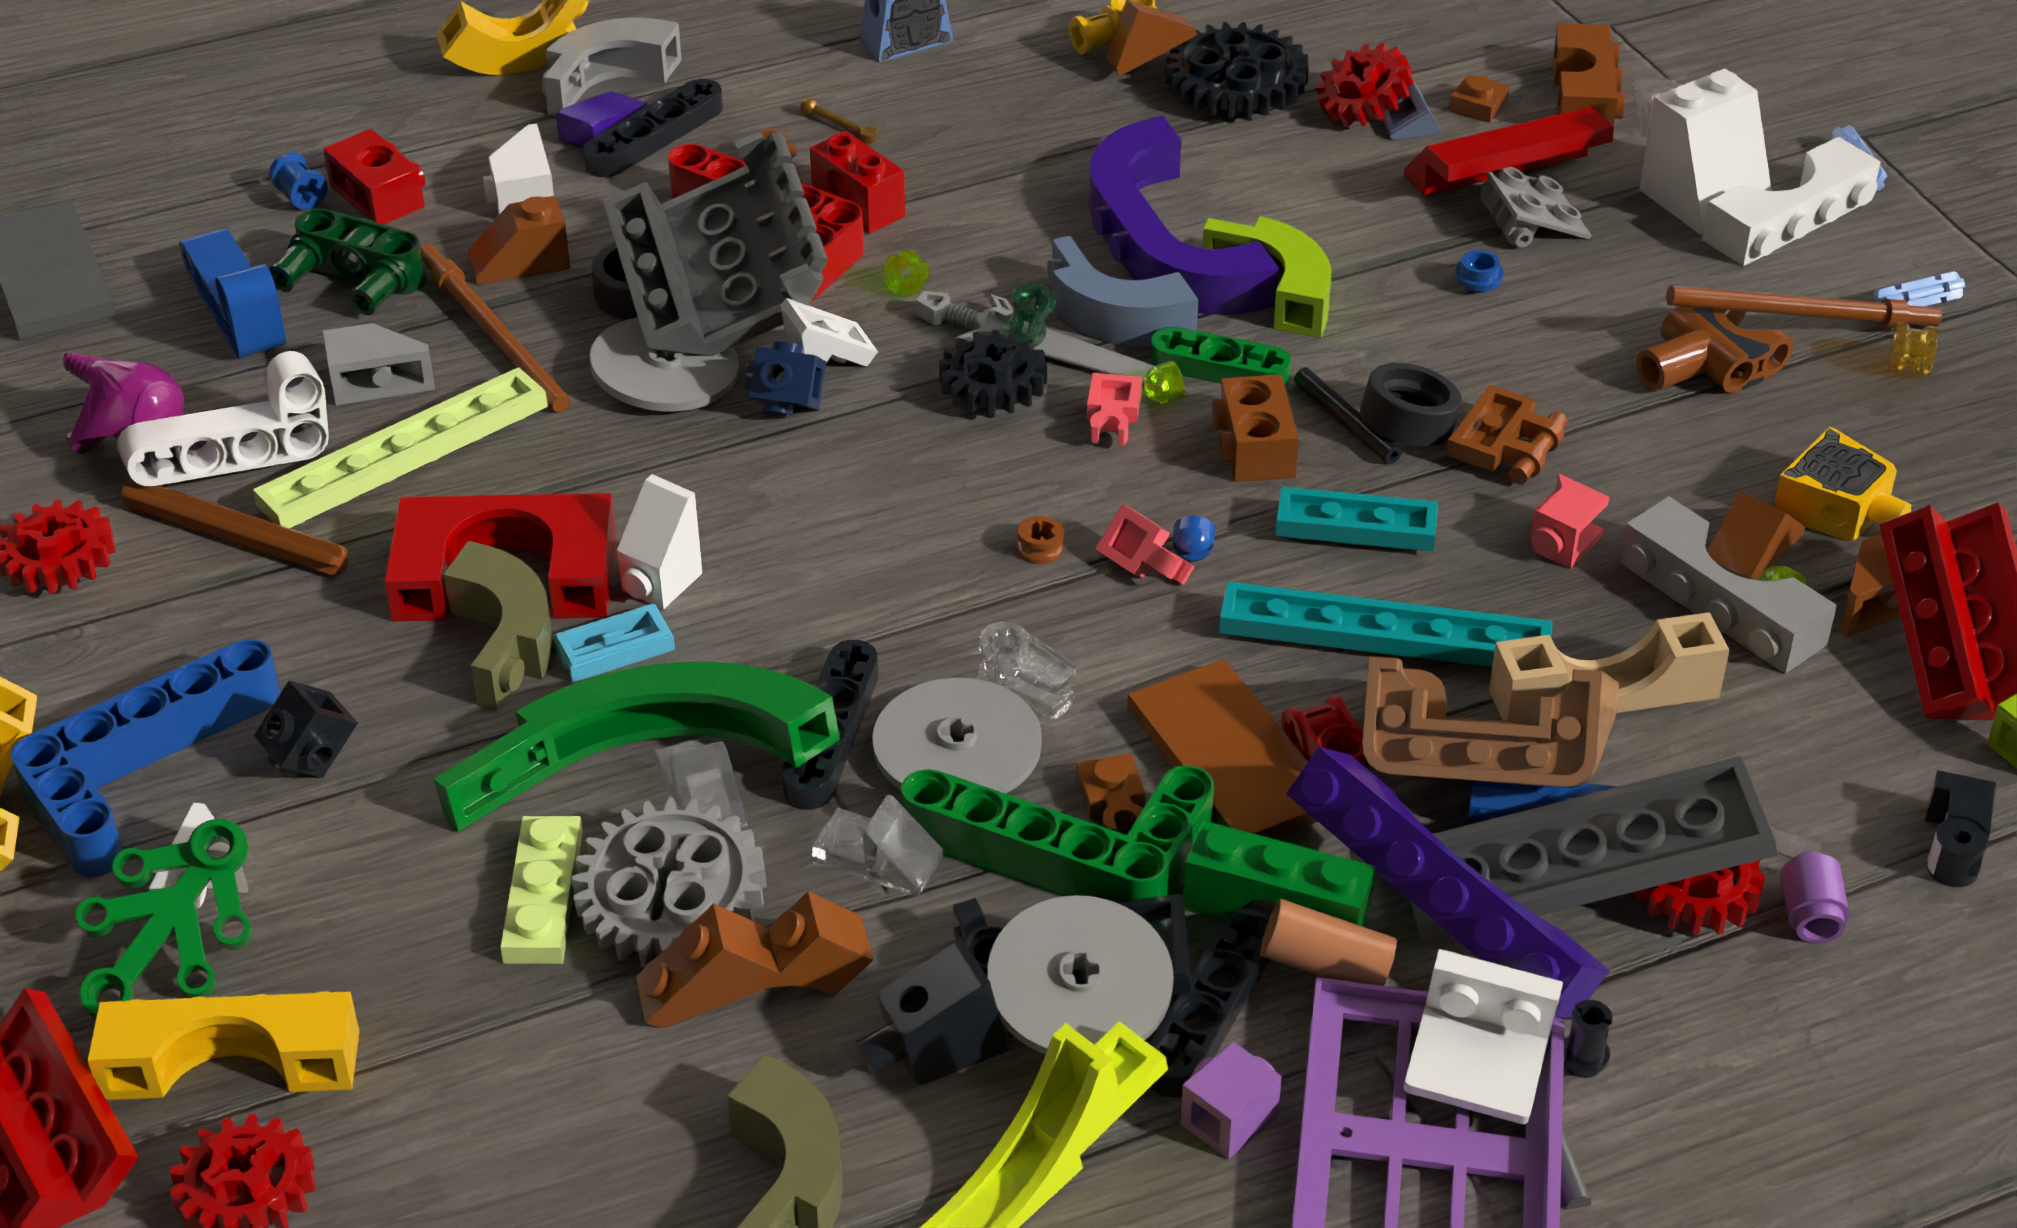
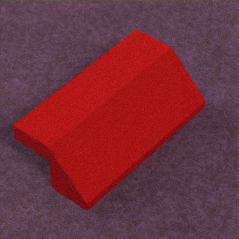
(1516, 146)
(1957, 607)
(56, 1128)

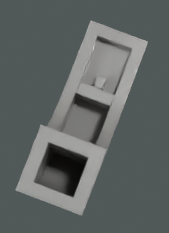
(609, 51)

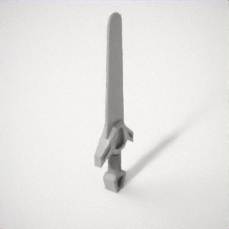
(937, 308)

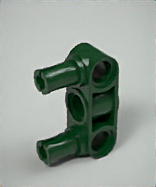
(352, 250)

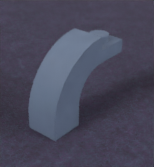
(1113, 307)

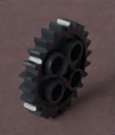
(1237, 70)

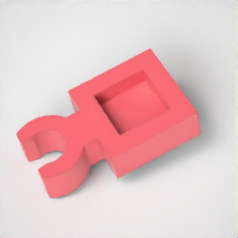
(1113, 404)

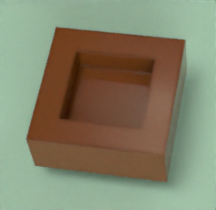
(1479, 98)

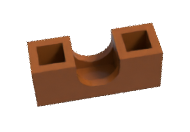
(1588, 70)

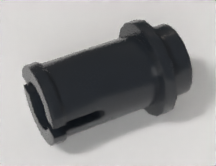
(1586, 1045)

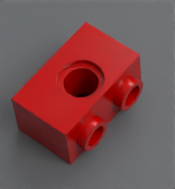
(861, 175)
(374, 177)

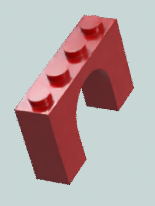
(566, 529)

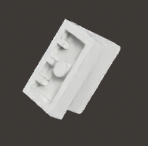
(1483, 1037)

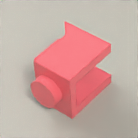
(1563, 522)

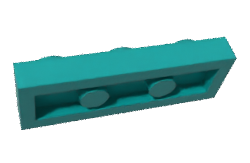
(1357, 519)

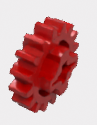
(1364, 84)
(55, 546)
(1708, 898)
(239, 1176)

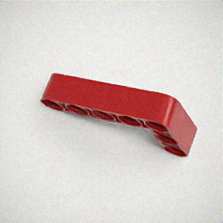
(836, 218)

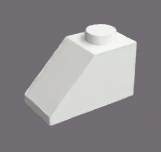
(518, 170)
(660, 544)

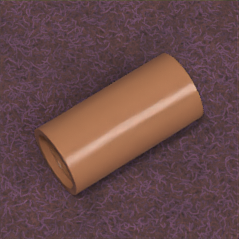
(1327, 945)

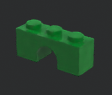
(1236, 867)

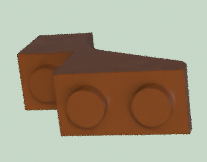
(734, 957)

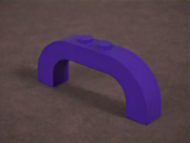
(1149, 153)

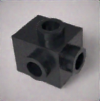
(304, 730)

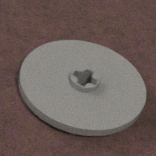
(655, 377)
(994, 724)
(1121, 959)

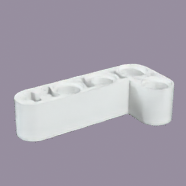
(227, 426)

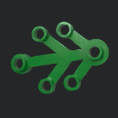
(170, 910)

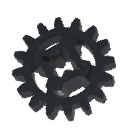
(993, 372)

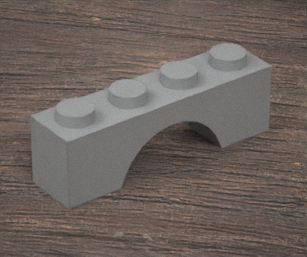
(1772, 619)

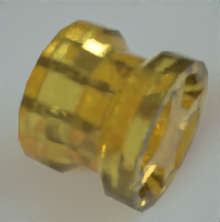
(1913, 349)

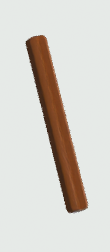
(236, 527)

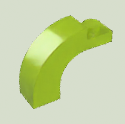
(1302, 271)

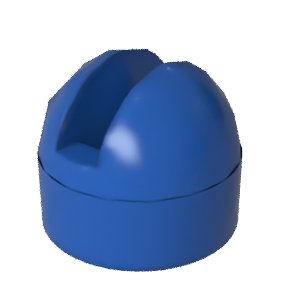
(1193, 537)

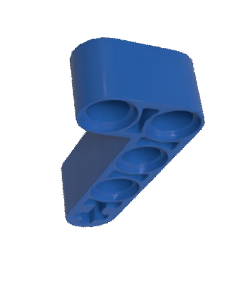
(235, 293)

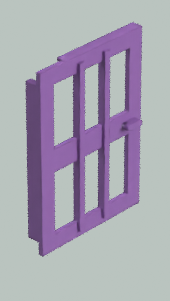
(1322, 1133)

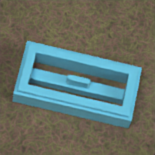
(613, 642)

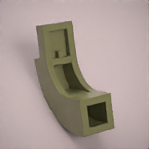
(509, 597)
(796, 1127)

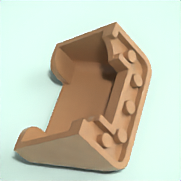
(1413, 737)

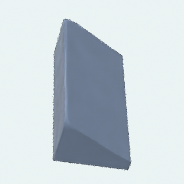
(1411, 118)

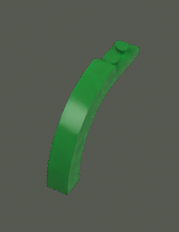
(634, 706)

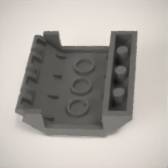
(721, 256)

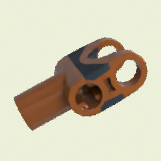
(1713, 345)

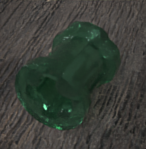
(1022, 313)

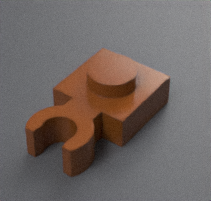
(1112, 789)

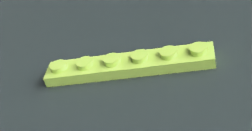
(399, 448)

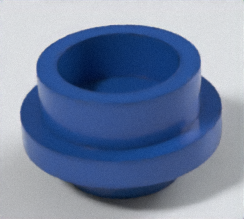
(1479, 271)

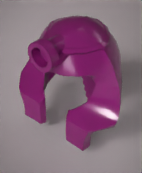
(119, 397)

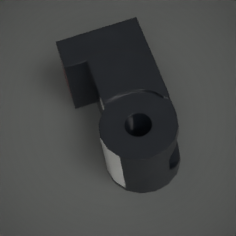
(1964, 818)

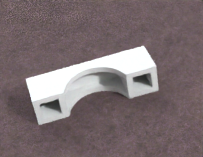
(1756, 222)

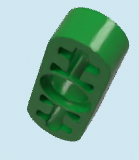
(1182, 345)

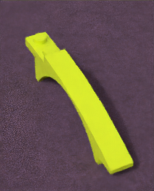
(1067, 1108)

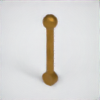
(867, 134)

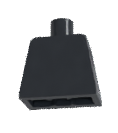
(936, 1019)

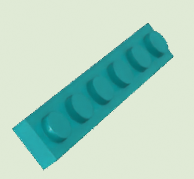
(1371, 624)

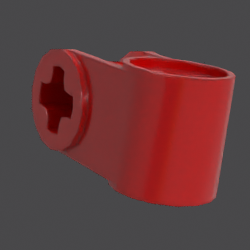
(1325, 727)

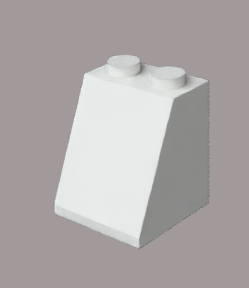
(1703, 145)

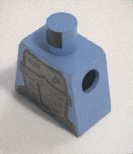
(904, 27)

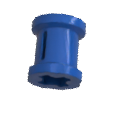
(292, 175)

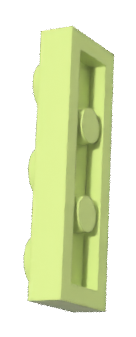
(541, 890)

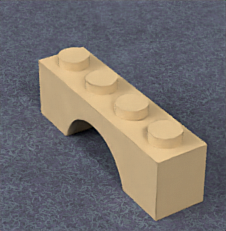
(1671, 665)

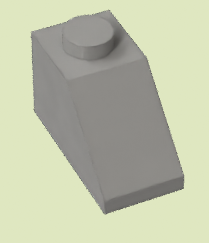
(375, 363)

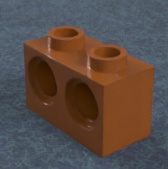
(1256, 428)

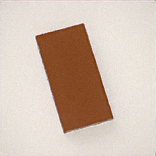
(1221, 727)

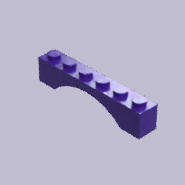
(1459, 899)

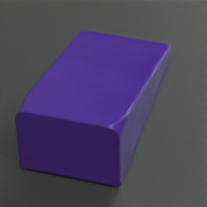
(593, 116)

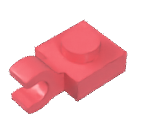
(1138, 544)

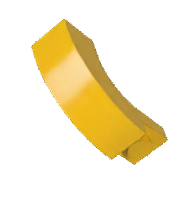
(507, 44)

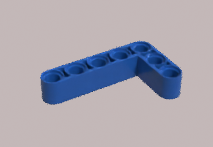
(77, 755)

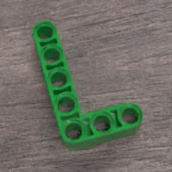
(1061, 850)

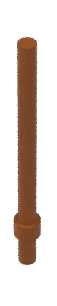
(451, 280)
(1885, 313)

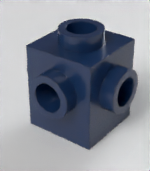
(801, 382)

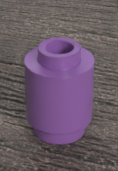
(1815, 897)

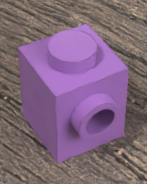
(1230, 1099)

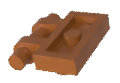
(1493, 429)

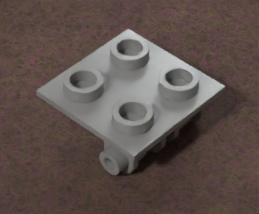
(1525, 203)

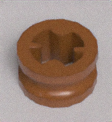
(1031, 541)

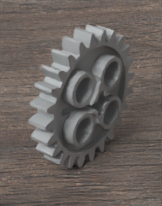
(627, 872)

